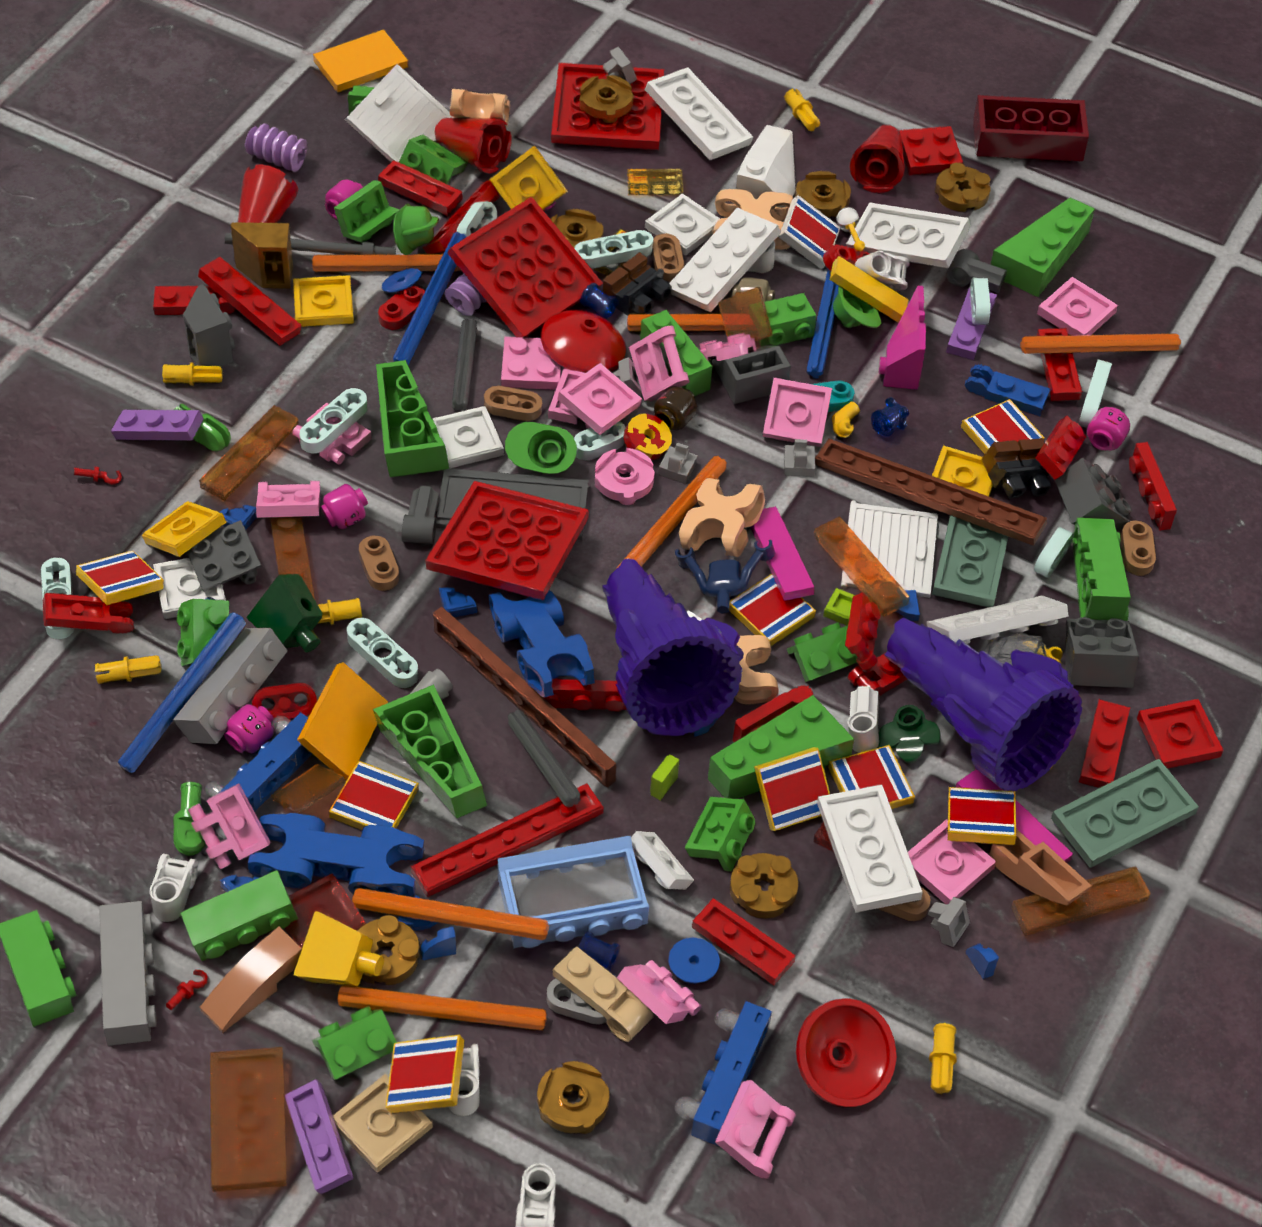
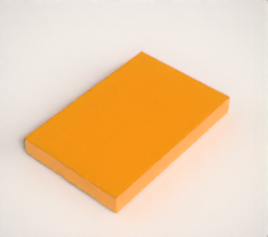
(360, 60)
(342, 721)

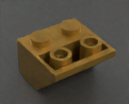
(263, 253)

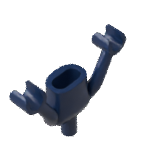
(725, 575)

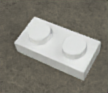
(664, 864)

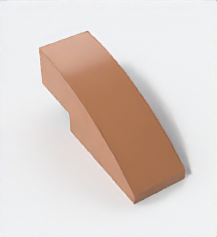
(1039, 870)
(252, 980)

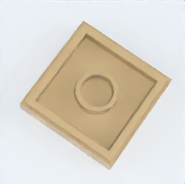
(376, 1131)

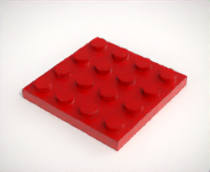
(573, 126)
(524, 267)
(507, 540)

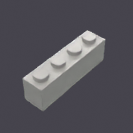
(230, 685)
(125, 973)

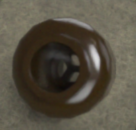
(676, 407)

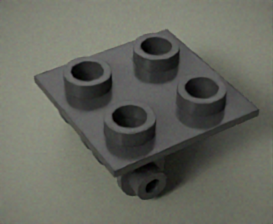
(224, 557)

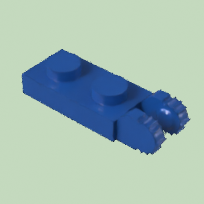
(1002, 387)

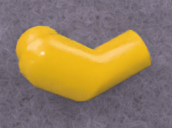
(842, 419)

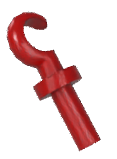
(98, 474)
(185, 990)

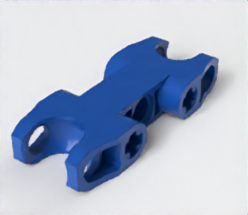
(545, 649)
(355, 859)

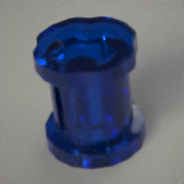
(598, 300)
(600, 951)

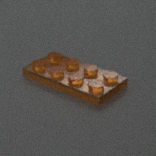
(247, 1119)

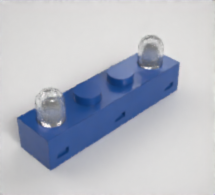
(272, 765)
(734, 1066)

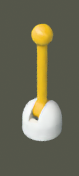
(847, 221)

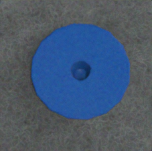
(401, 280)
(694, 960)

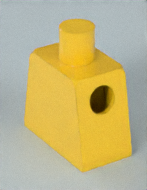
(336, 954)

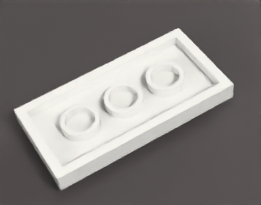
(699, 113)
(911, 233)
(724, 259)
(992, 620)
(869, 848)

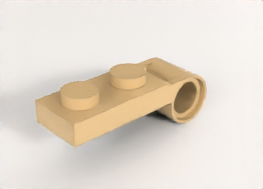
(604, 993)

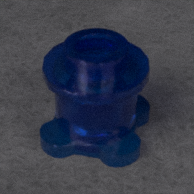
(889, 418)

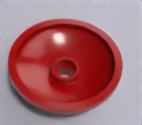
(582, 341)
(864, 1050)

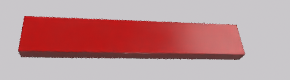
(504, 841)

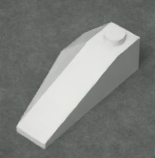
(769, 164)

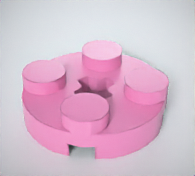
(736, 346)
(623, 489)

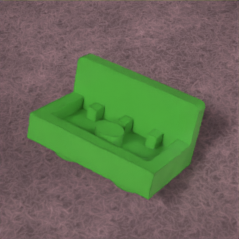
(365, 212)
(789, 320)
(198, 624)
(823, 653)
(355, 1042)

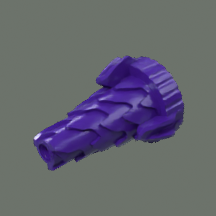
(672, 666)
(1009, 713)

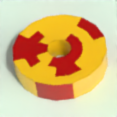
(653, 427)

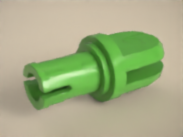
(211, 432)
(185, 838)

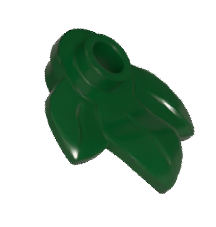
(909, 737)

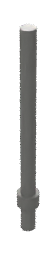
(332, 247)

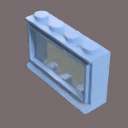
(575, 889)

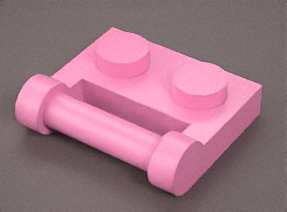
(651, 365)
(288, 500)
(745, 1125)

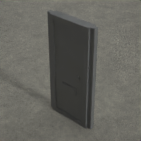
(458, 481)

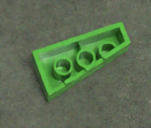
(1044, 246)
(407, 428)
(1100, 570)
(793, 731)
(430, 745)

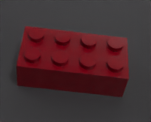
(1030, 128)

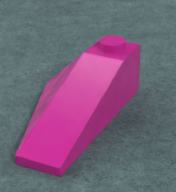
(906, 347)

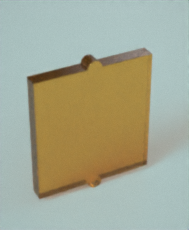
(746, 314)
(308, 788)

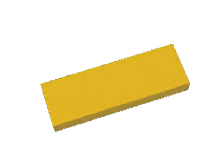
(868, 289)

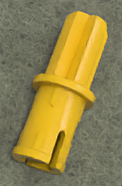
(802, 109)
(191, 374)
(340, 610)
(128, 668)
(943, 1057)

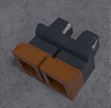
(636, 285)
(1014, 466)

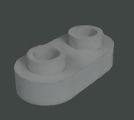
(574, 1007)

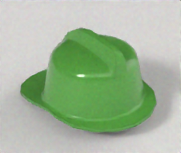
(413, 227)
(854, 311)
(541, 447)

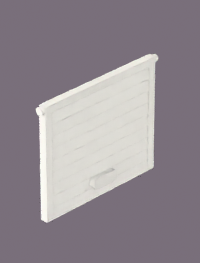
(395, 113)
(900, 542)

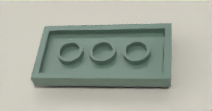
(970, 563)
(1124, 813)

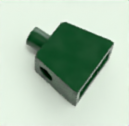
(289, 612)

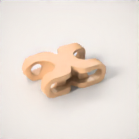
(477, 105)
(762, 207)
(722, 517)
(755, 686)

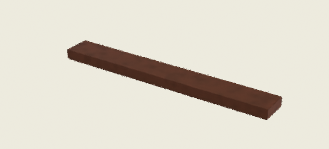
(931, 491)
(525, 697)

